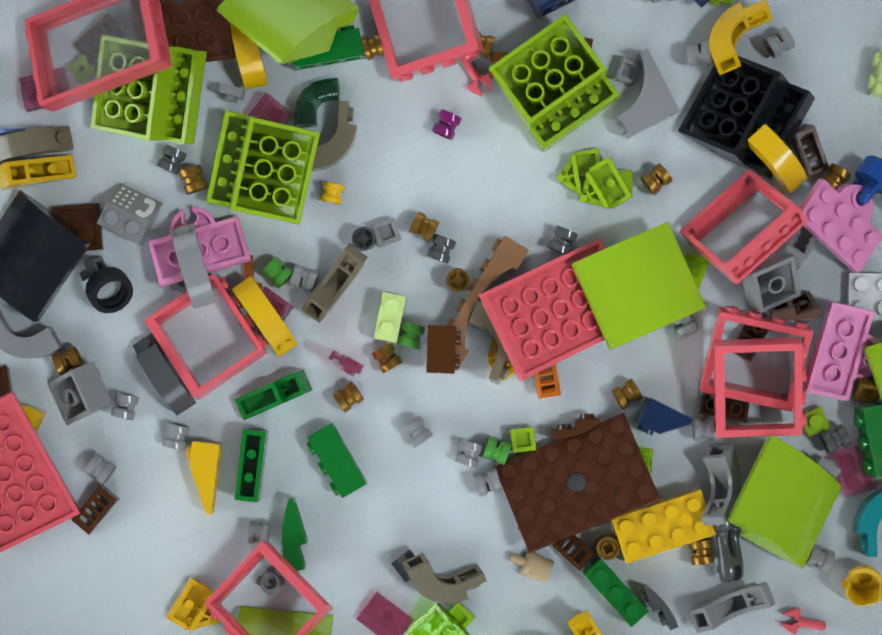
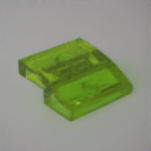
(437, 622)

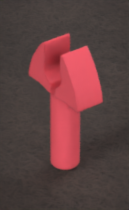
(475, 76)
(801, 622)

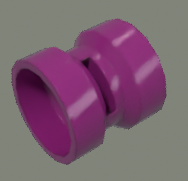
(448, 119)

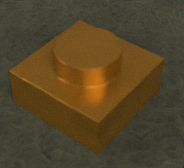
(866, 391)

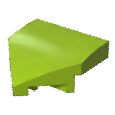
(575, 170)
(605, 186)

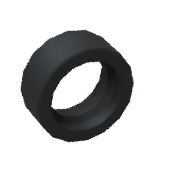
(115, 302)

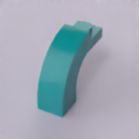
(867, 523)

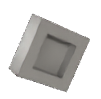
(231, 93)
(386, 232)
(828, 465)

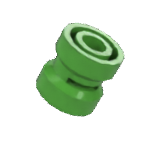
(277, 272)
(411, 335)
(496, 450)

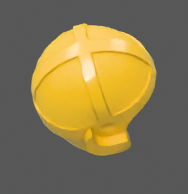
(863, 585)

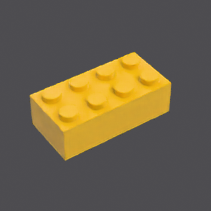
(662, 526)

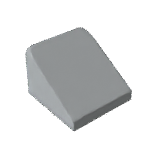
(623, 70)

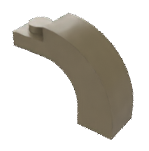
(35, 142)
(340, 144)
(335, 283)
(481, 320)
(442, 588)

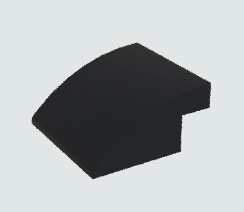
(738, 105)
(35, 255)

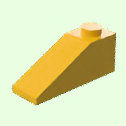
(36, 171)
(205, 467)

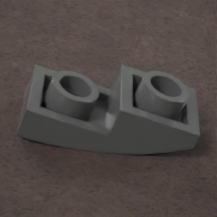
(652, 599)

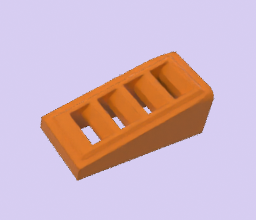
(553, 387)

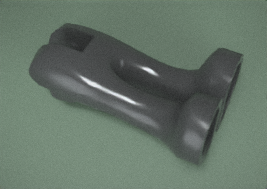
(729, 552)

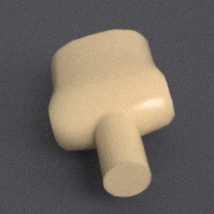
(533, 566)

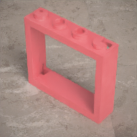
(763, 244)
(154, 323)
(721, 347)
(745, 393)
(265, 550)

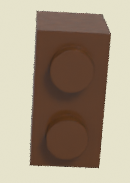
(442, 348)

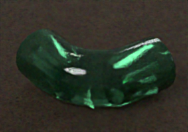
(311, 98)

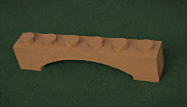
(507, 256)

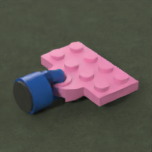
(843, 215)

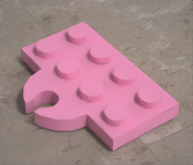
(220, 244)
(840, 351)

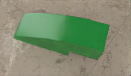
(273, 394)
(293, 536)

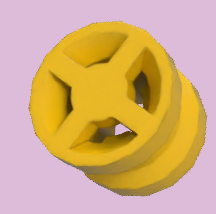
(332, 193)

